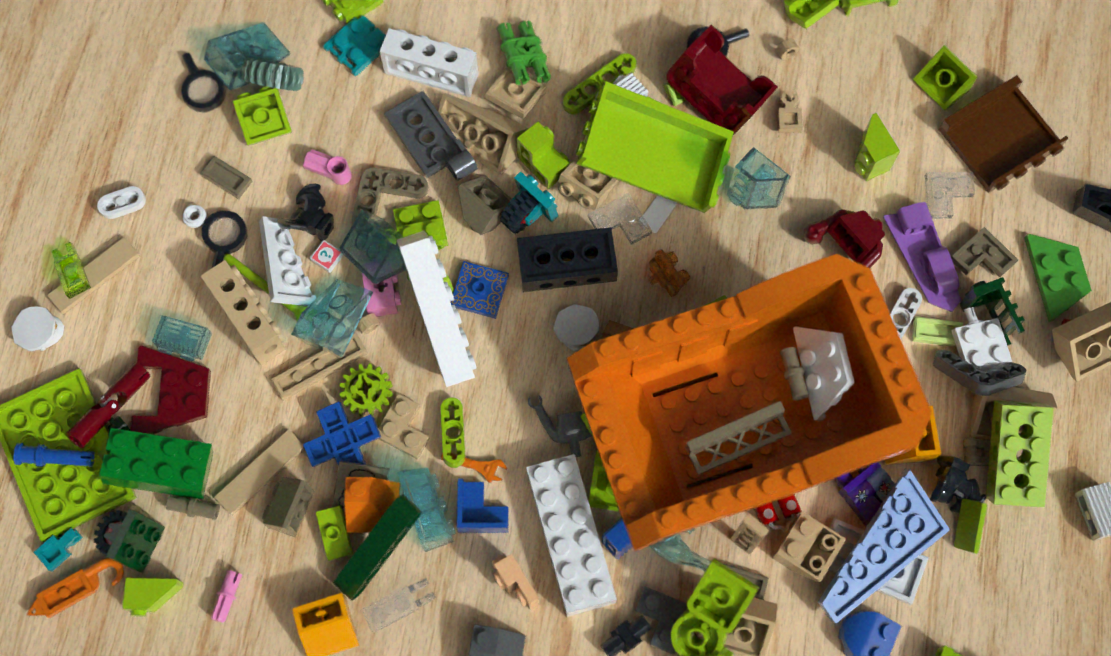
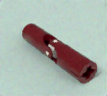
(101, 413)

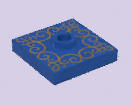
(479, 289)

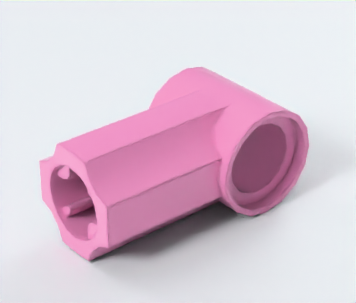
(327, 166)

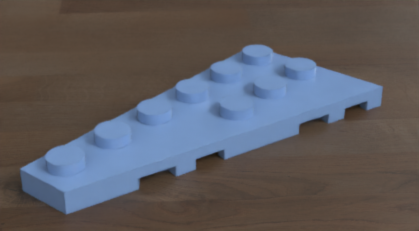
(894, 538)

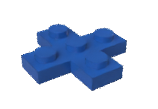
(341, 437)

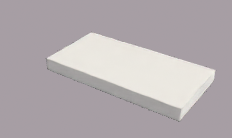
(901, 586)

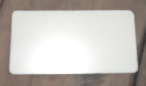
(658, 212)

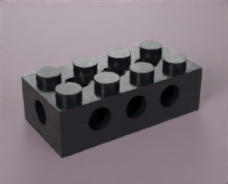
(570, 245)

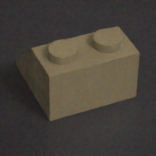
(288, 506)

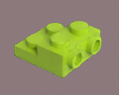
(348, 9)
(262, 115)
(420, 218)

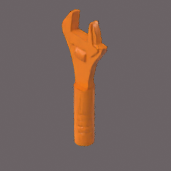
(486, 468)

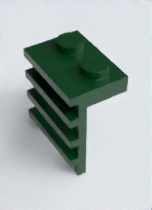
(993, 296)

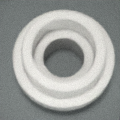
(193, 210)

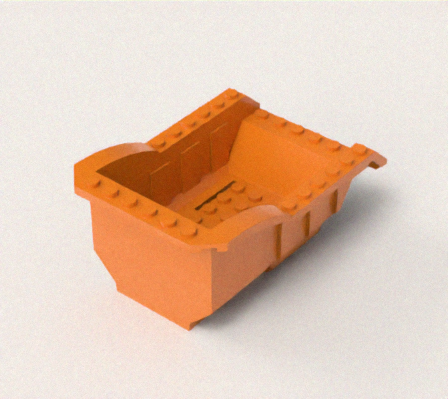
(722, 362)

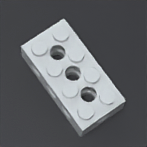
(426, 68)

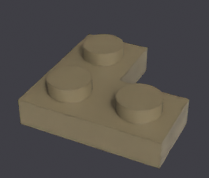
(987, 249)

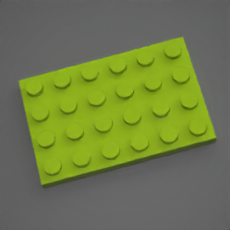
(58, 494)

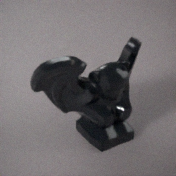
(311, 217)
(953, 482)

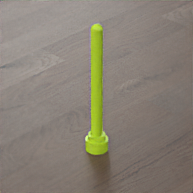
(260, 282)

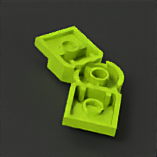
(713, 612)

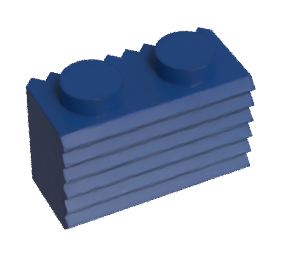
(616, 539)

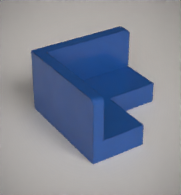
(473, 516)

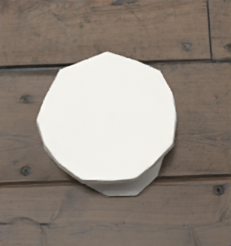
(576, 326)
(36, 329)

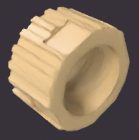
(787, 49)
(368, 323)

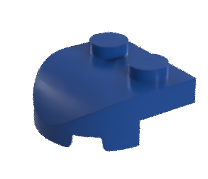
(868, 634)

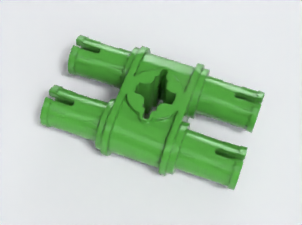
(523, 52)

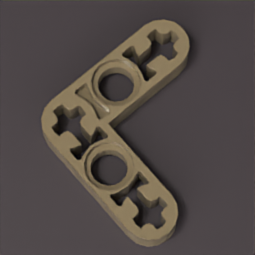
(381, 185)

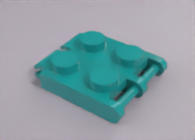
(357, 43)

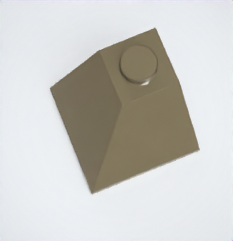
(482, 204)

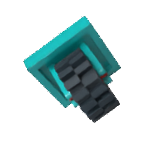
(528, 205)

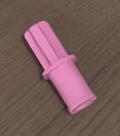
(226, 596)

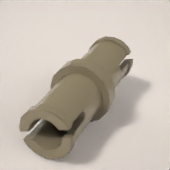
(794, 373)
(192, 507)

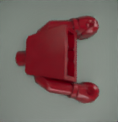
(853, 231)

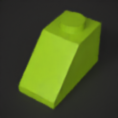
(148, 594)

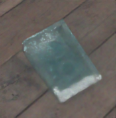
(333, 317)

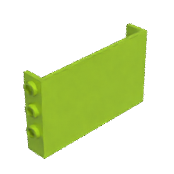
(655, 147)

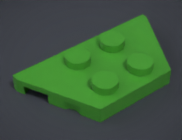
(1058, 274)

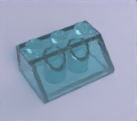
(757, 182)
(373, 247)
(432, 525)

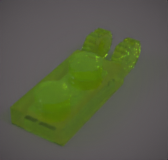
(70, 271)

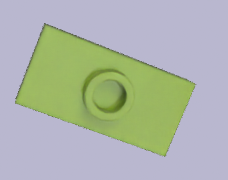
(334, 533)

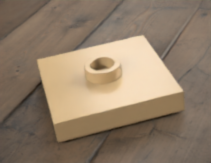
(514, 97)

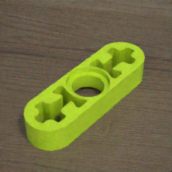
(448, 441)

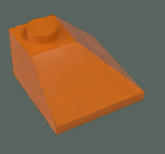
(367, 501)

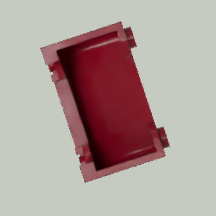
(716, 84)

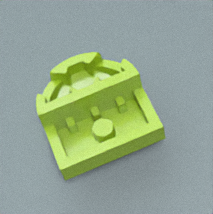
(808, 11)

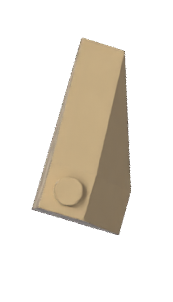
(486, 132)

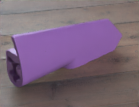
(924, 254)

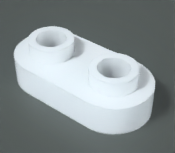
(122, 201)

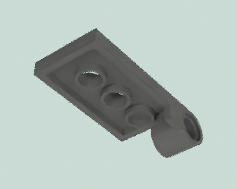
(442, 151)

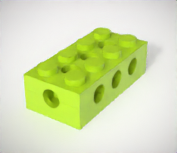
(1031, 464)

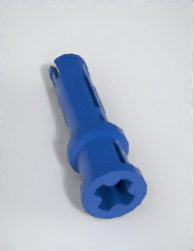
(41, 455)

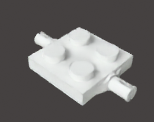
(981, 342)

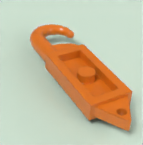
(73, 589)

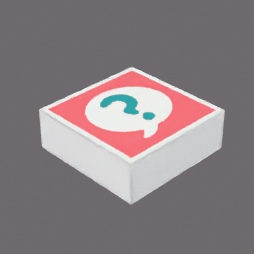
(326, 256)

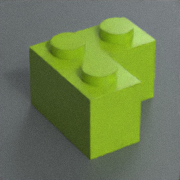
(538, 154)

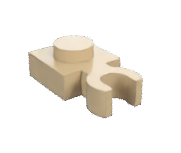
(789, 117)

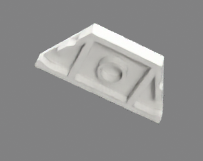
(825, 367)

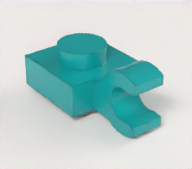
(55, 550)

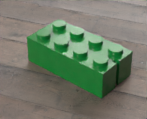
(156, 463)

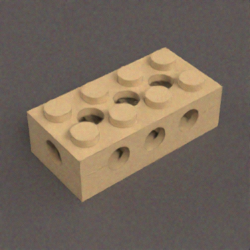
(244, 311)

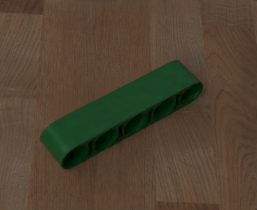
(377, 547)

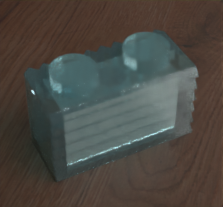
(181, 338)

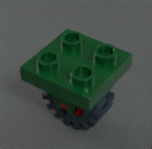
(128, 538)

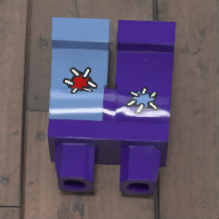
(865, 491)

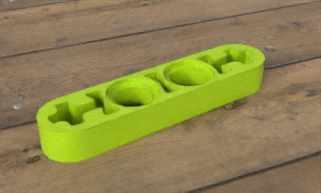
(597, 81)

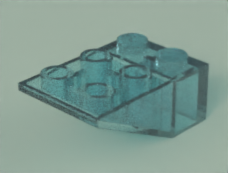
(228, 52)

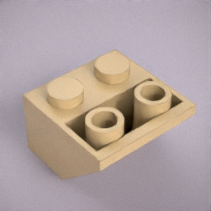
(809, 548)

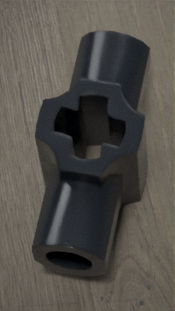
(626, 636)

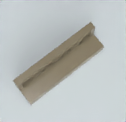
(736, 428)

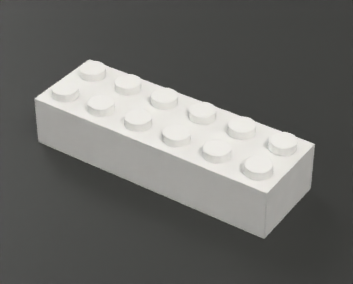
(435, 307)
(571, 535)

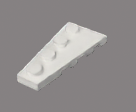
(283, 266)

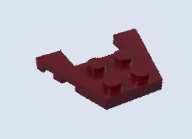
(181, 395)

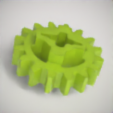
(375, 388)

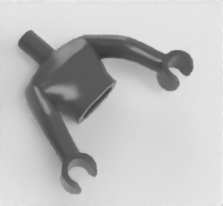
(568, 429)

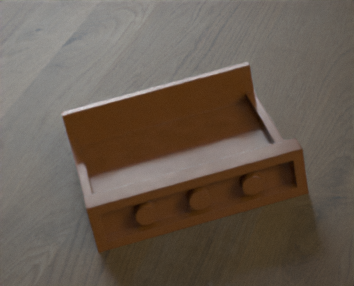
(1001, 136)

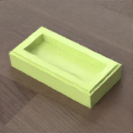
(934, 331)

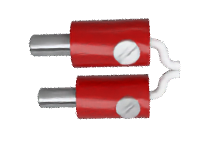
(789, 508)

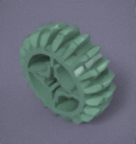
(272, 74)

